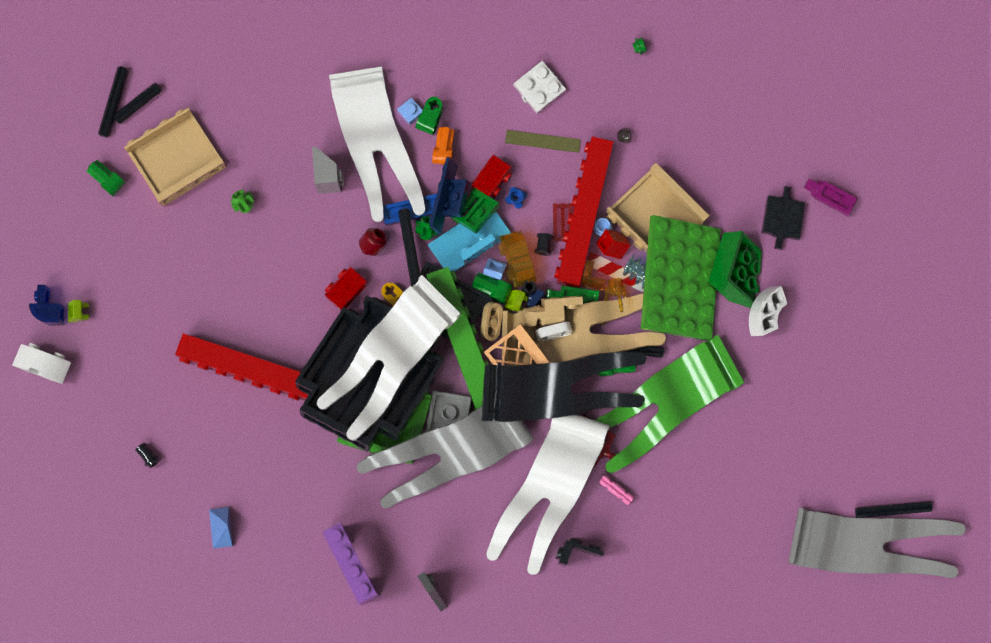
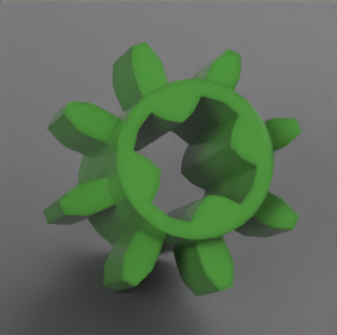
(242, 201)

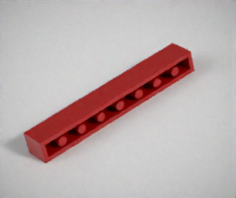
(584, 212)
(239, 365)

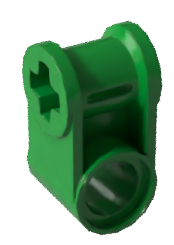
(429, 118)

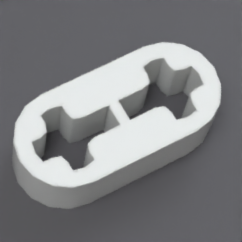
(553, 331)

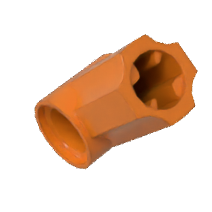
(443, 145)

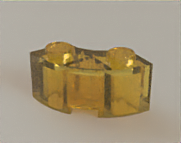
(517, 258)

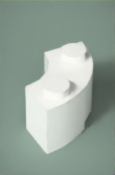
(765, 311)
(40, 363)

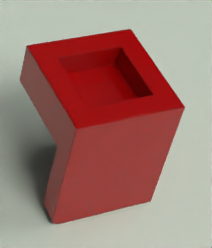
(613, 244)

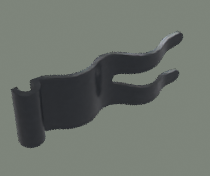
(545, 388)

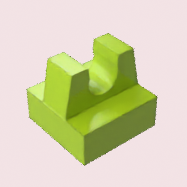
(515, 300)
(74, 311)

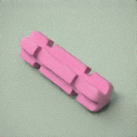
(616, 489)

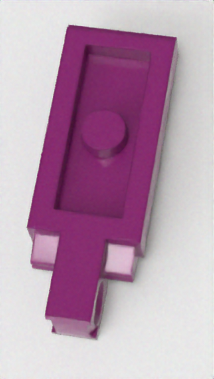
(831, 196)

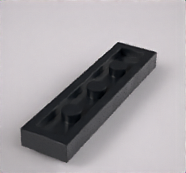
(472, 297)

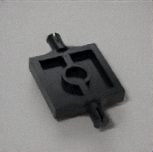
(783, 217)

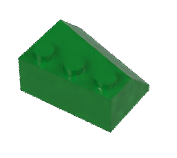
(737, 268)

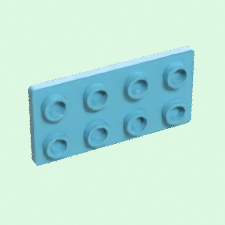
(462, 246)

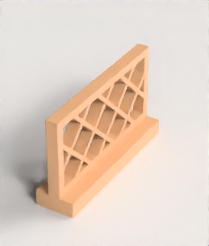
(527, 342)

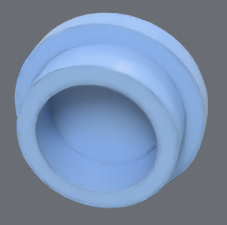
(600, 226)

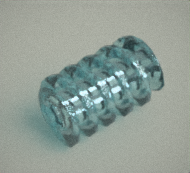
(636, 270)

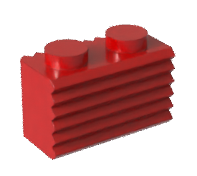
(492, 177)
(346, 288)

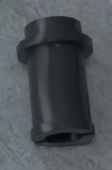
(528, 285)
(147, 455)

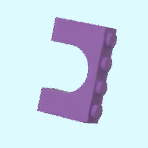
(353, 570)

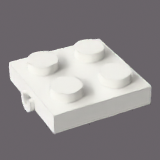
(539, 87)

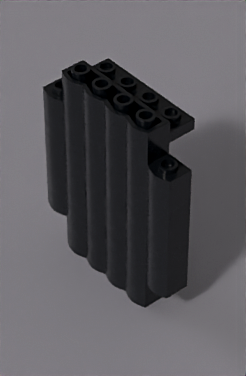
(332, 361)

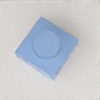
(409, 111)
(494, 269)

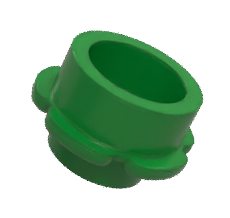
(639, 46)

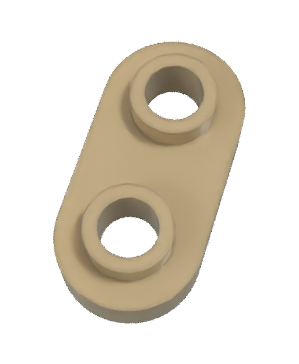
(491, 321)

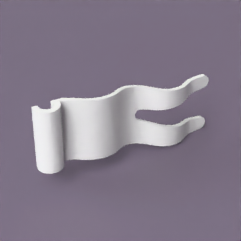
(370, 127)
(397, 342)
(557, 475)

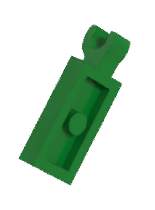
(588, 294)

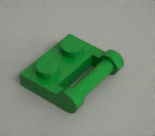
(479, 213)

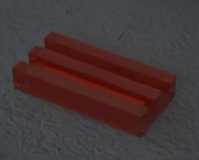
(561, 206)

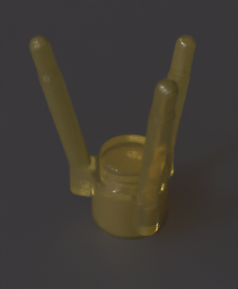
(616, 288)

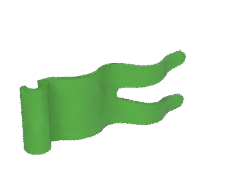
(679, 393)

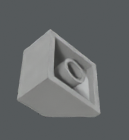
(326, 173)

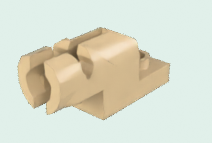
(551, 310)

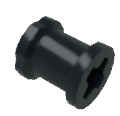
(544, 244)

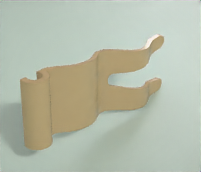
(582, 341)

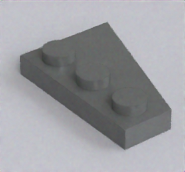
(429, 584)

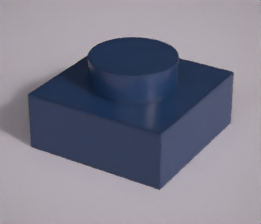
(535, 298)

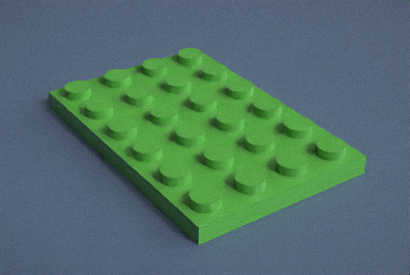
(677, 276)

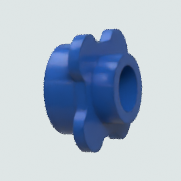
(516, 202)

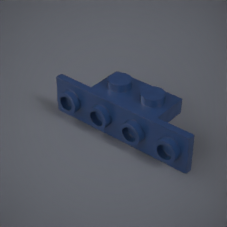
(450, 196)

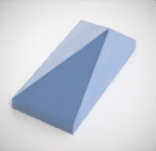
(221, 527)

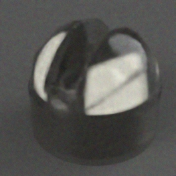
(624, 135)

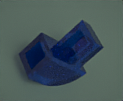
(47, 313)

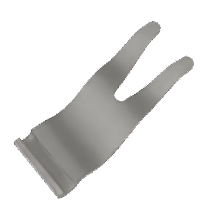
(463, 449)
(857, 544)

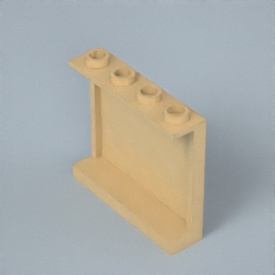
(174, 156)
(653, 195)

